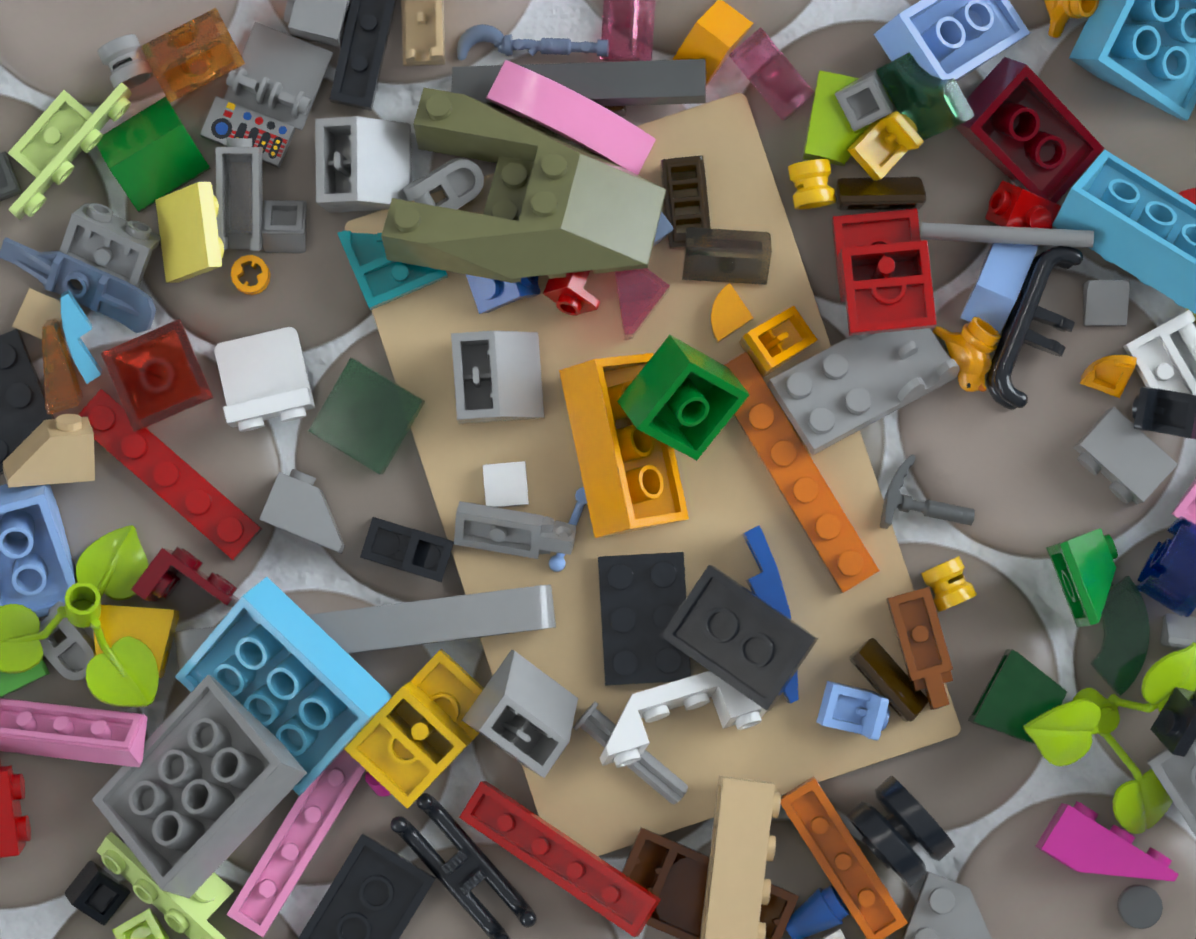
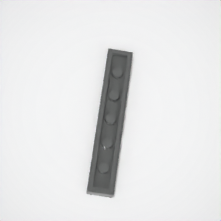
(604, 82)

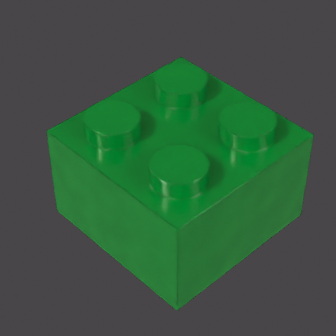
(683, 398)

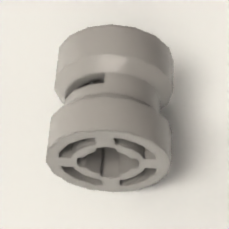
(125, 61)

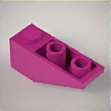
(1091, 848)

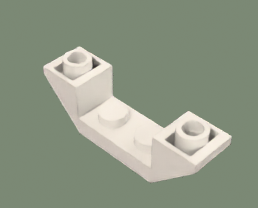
(653, 704)

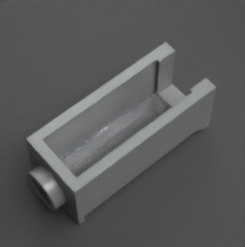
(240, 194)

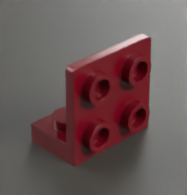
(161, 580)

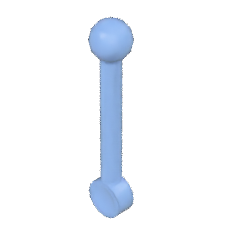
(557, 561)

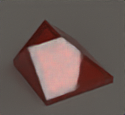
(157, 375)

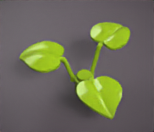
(121, 674)
(1067, 732)

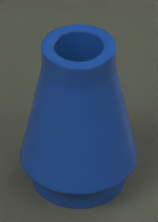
(818, 913)

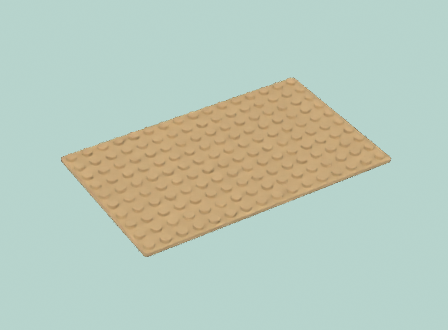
(723, 493)

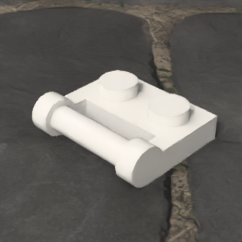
(1159, 359)

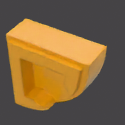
(728, 313)
(1109, 374)

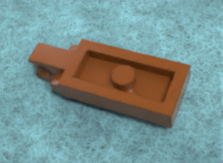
(922, 644)

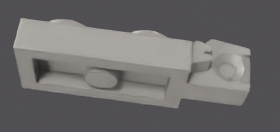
(511, 531)

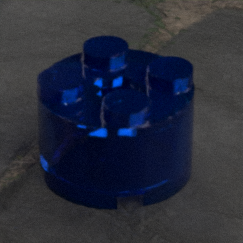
(1171, 570)

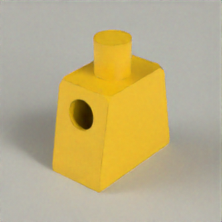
(149, 625)

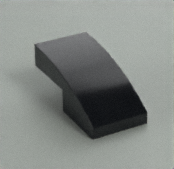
(407, 549)

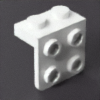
(264, 378)

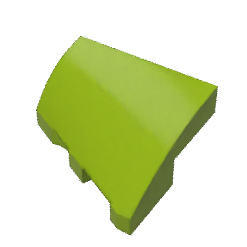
(828, 127)

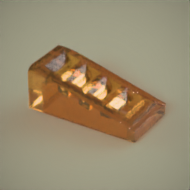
(60, 378)

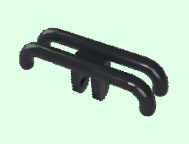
(1018, 323)
(463, 869)

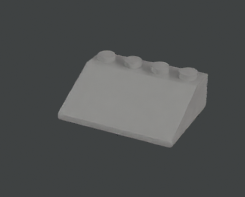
(199, 788)

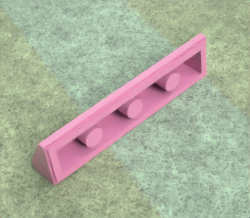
(72, 732)

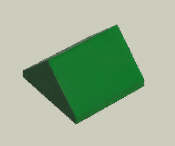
(152, 154)

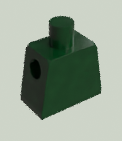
(1016, 696)

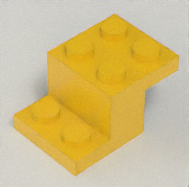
(419, 729)

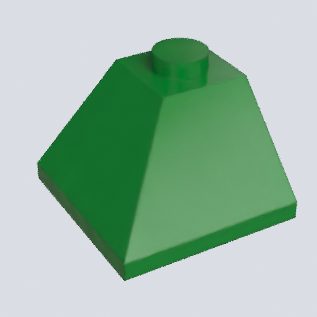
(1085, 573)

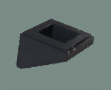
(96, 893)

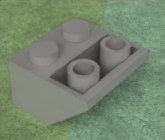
(361, 163)
(497, 376)
(524, 714)

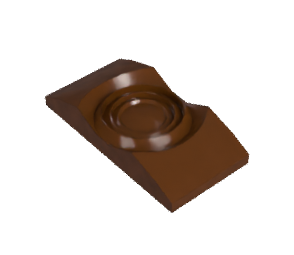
(680, 878)

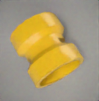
(811, 184)
(948, 584)

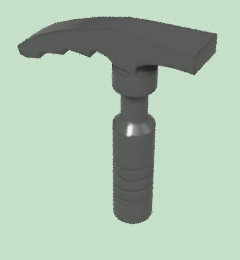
(929, 508)

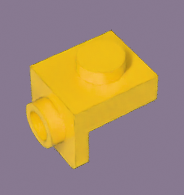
(885, 144)

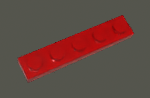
(170, 477)
(560, 858)

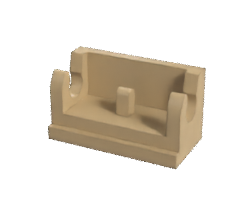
(423, 32)

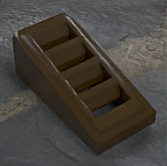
(679, 165)

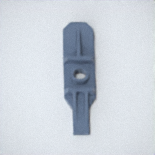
(100, 289)

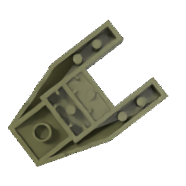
(546, 209)

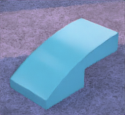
(75, 325)

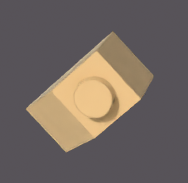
(53, 454)

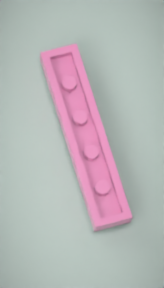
(295, 845)

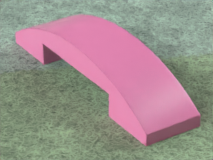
(570, 116)

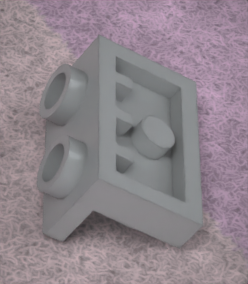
(110, 242)

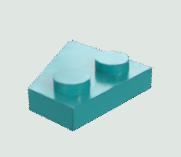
(381, 278)

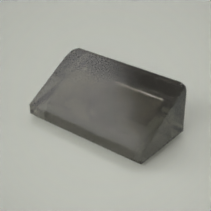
(726, 255)

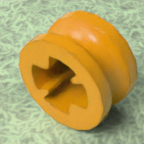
(263, 278)

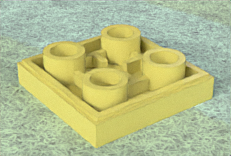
(189, 232)

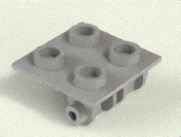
(278, 75)

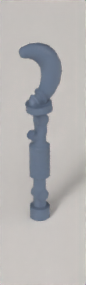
(506, 44)

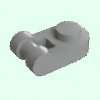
(458, 178)
(73, 653)

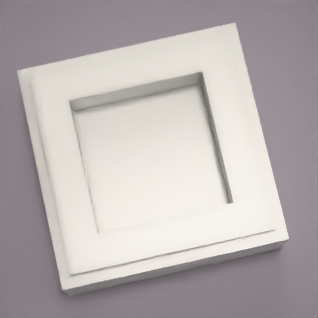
(505, 484)

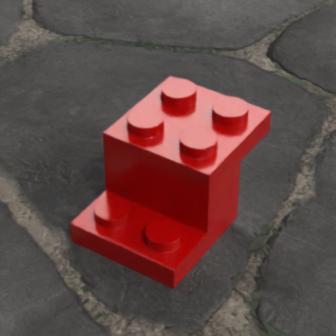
(883, 272)

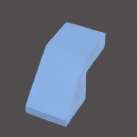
(999, 283)

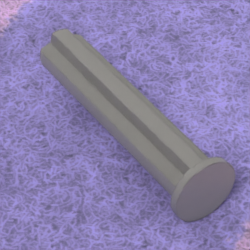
(646, 768)

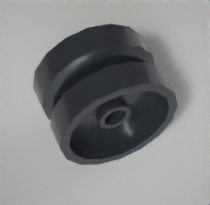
(903, 828)

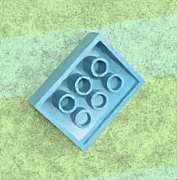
(1144, 51)
(288, 677)

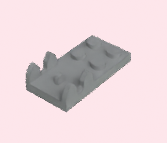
(860, 383)

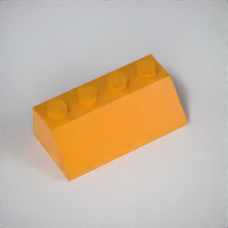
(625, 473)

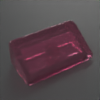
(628, 29)
(772, 74)

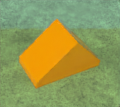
(714, 37)
(777, 340)

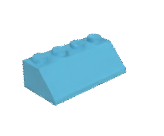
(1136, 226)

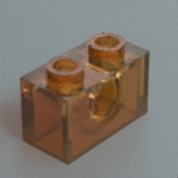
(192, 55)

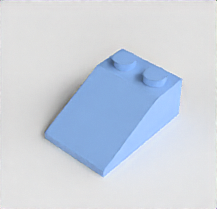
(952, 35)
(33, 549)

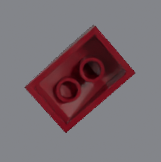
(1028, 131)

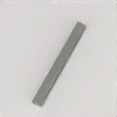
(1007, 235)

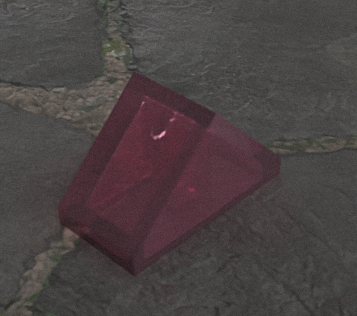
(638, 297)

